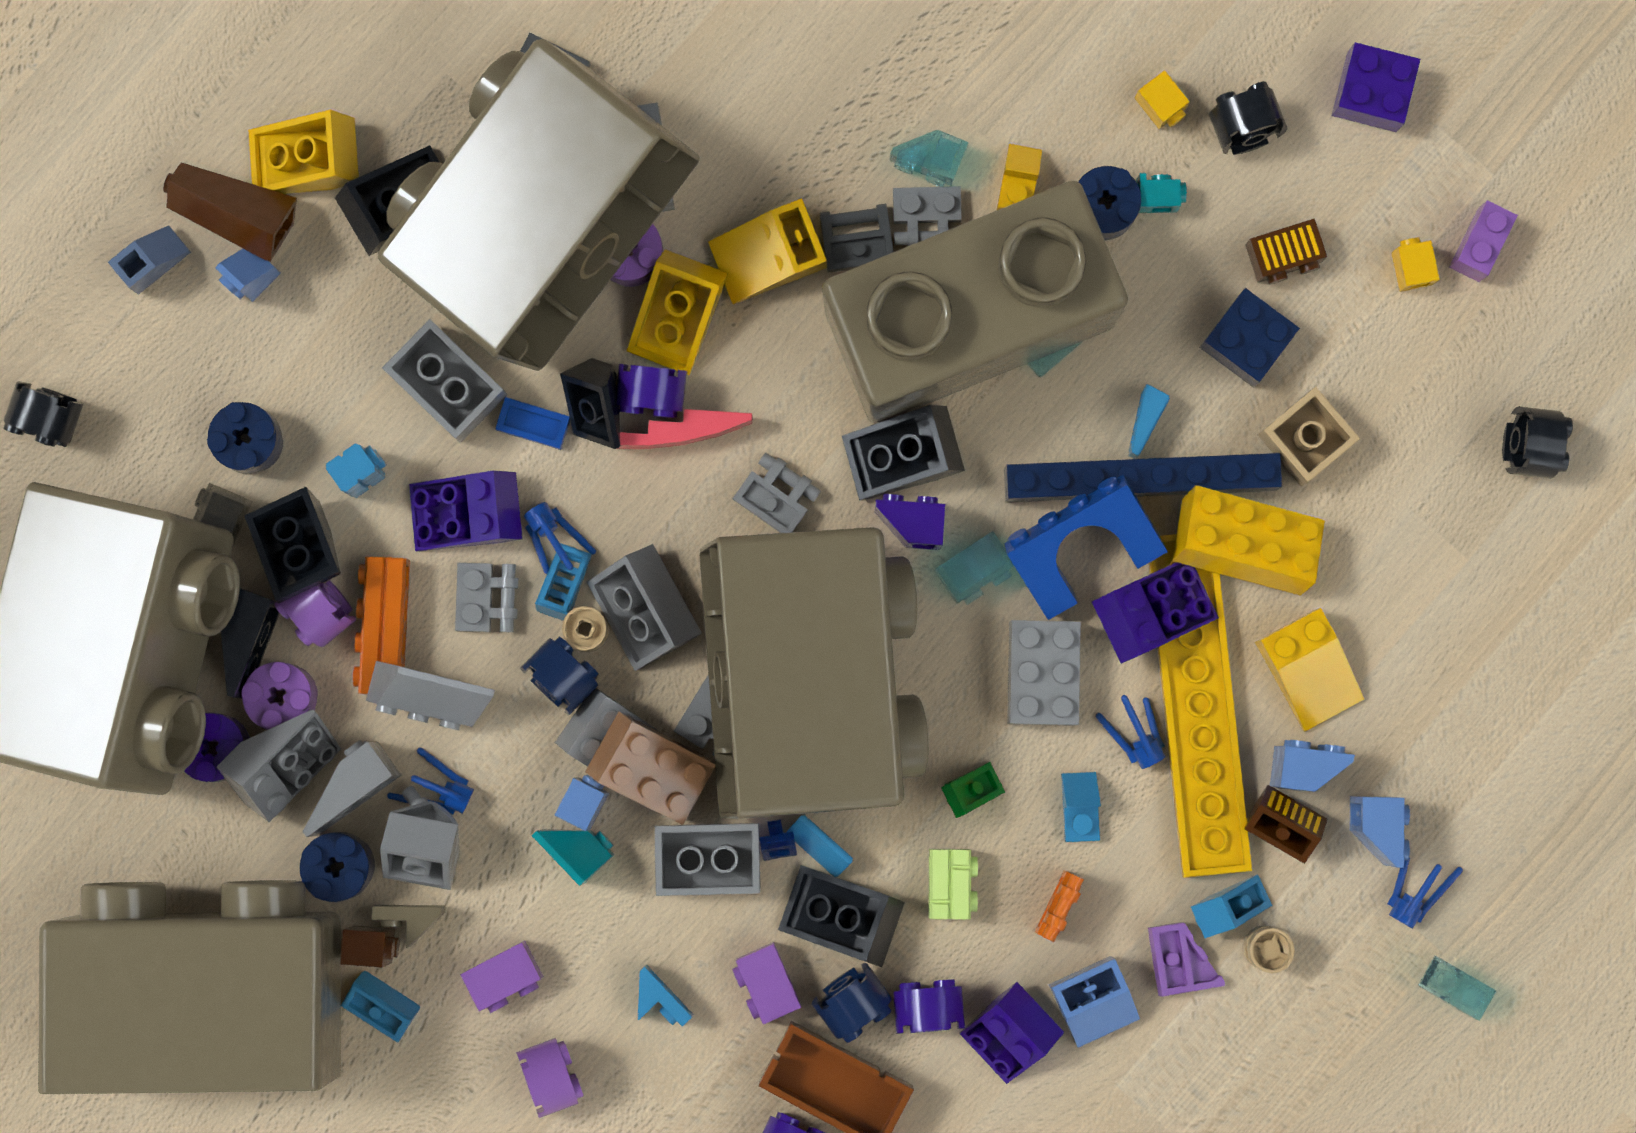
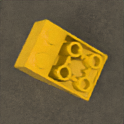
(768, 251)

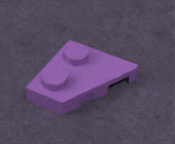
(1179, 961)

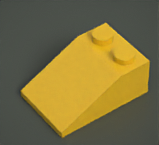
(305, 153)
(676, 311)
(1310, 669)

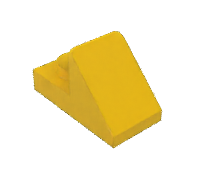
(1019, 175)

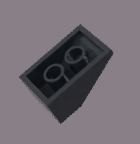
(369, 196)
(903, 452)
(294, 543)
(247, 638)
(841, 916)

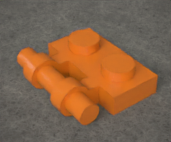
(1059, 905)

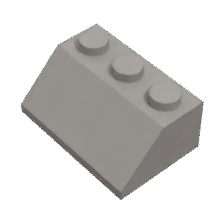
(643, 607)
(426, 696)

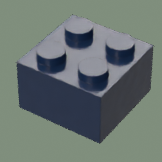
(1249, 337)

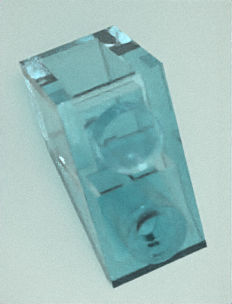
(933, 155)
(1456, 988)

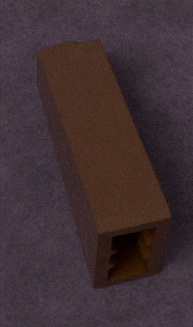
(232, 208)

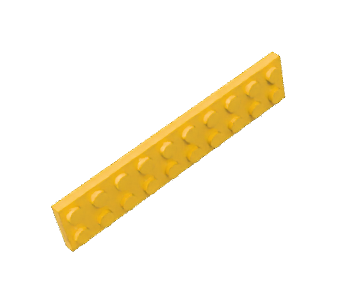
(1203, 741)

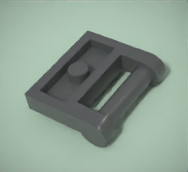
(858, 248)

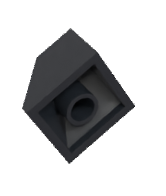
(593, 402)

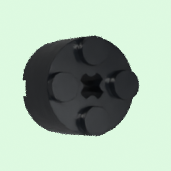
(1247, 119)
(43, 414)
(1537, 442)

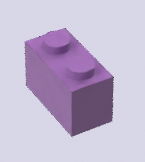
(1483, 241)
(503, 976)
(767, 983)

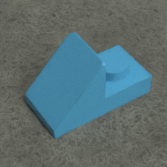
(1080, 806)
(654, 990)

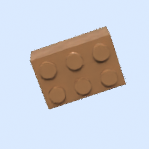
(650, 768)

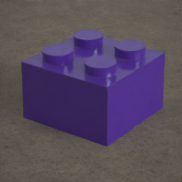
(1376, 87)

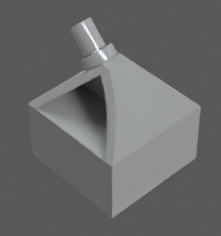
(420, 843)

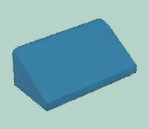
(820, 846)
(380, 1006)

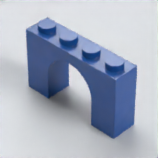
(1110, 507)

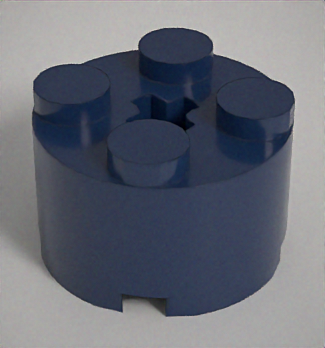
(1120, 189)
(249, 419)
(560, 674)
(317, 862)
(853, 1002)

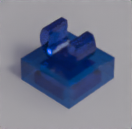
(777, 843)

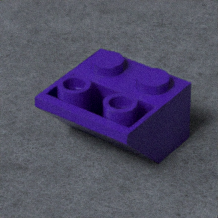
(913, 523)
(1012, 1033)

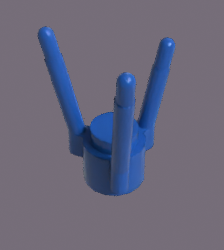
(543, 521)
(1147, 748)
(455, 794)
(1410, 909)

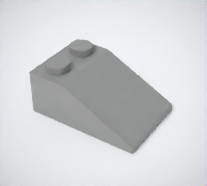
(354, 781)

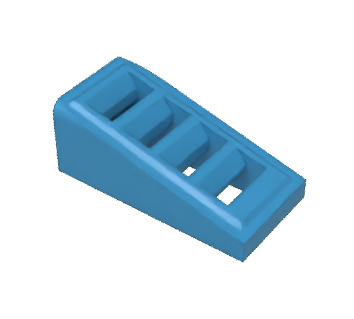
(1149, 411)
(553, 609)

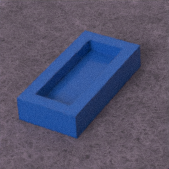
(532, 423)

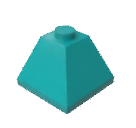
(576, 851)

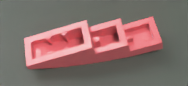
(696, 427)

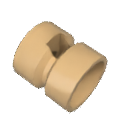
(585, 629)
(1268, 949)

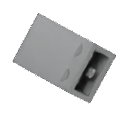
(590, 725)
(279, 763)

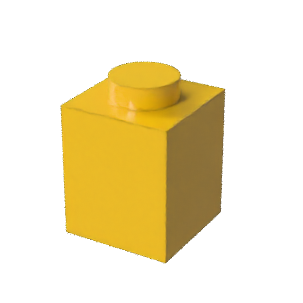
(1162, 100)
(1415, 264)

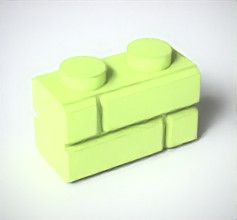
(951, 884)

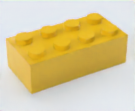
(1248, 540)

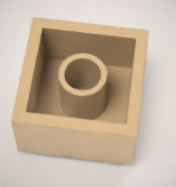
(1309, 436)

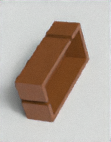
(834, 1083)

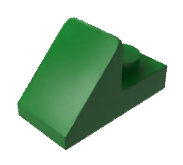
(972, 789)

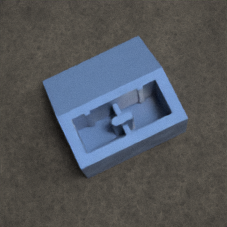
(1304, 768)
(1380, 827)
(1095, 1001)

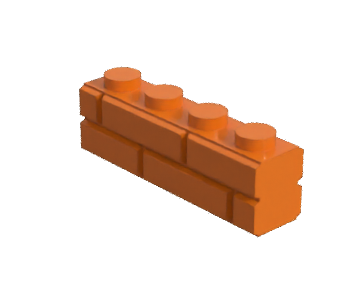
(382, 616)

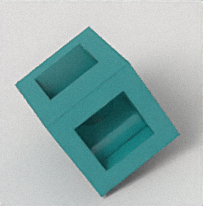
(1161, 193)

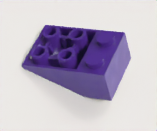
(466, 511)
(1154, 610)

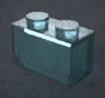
(975, 568)

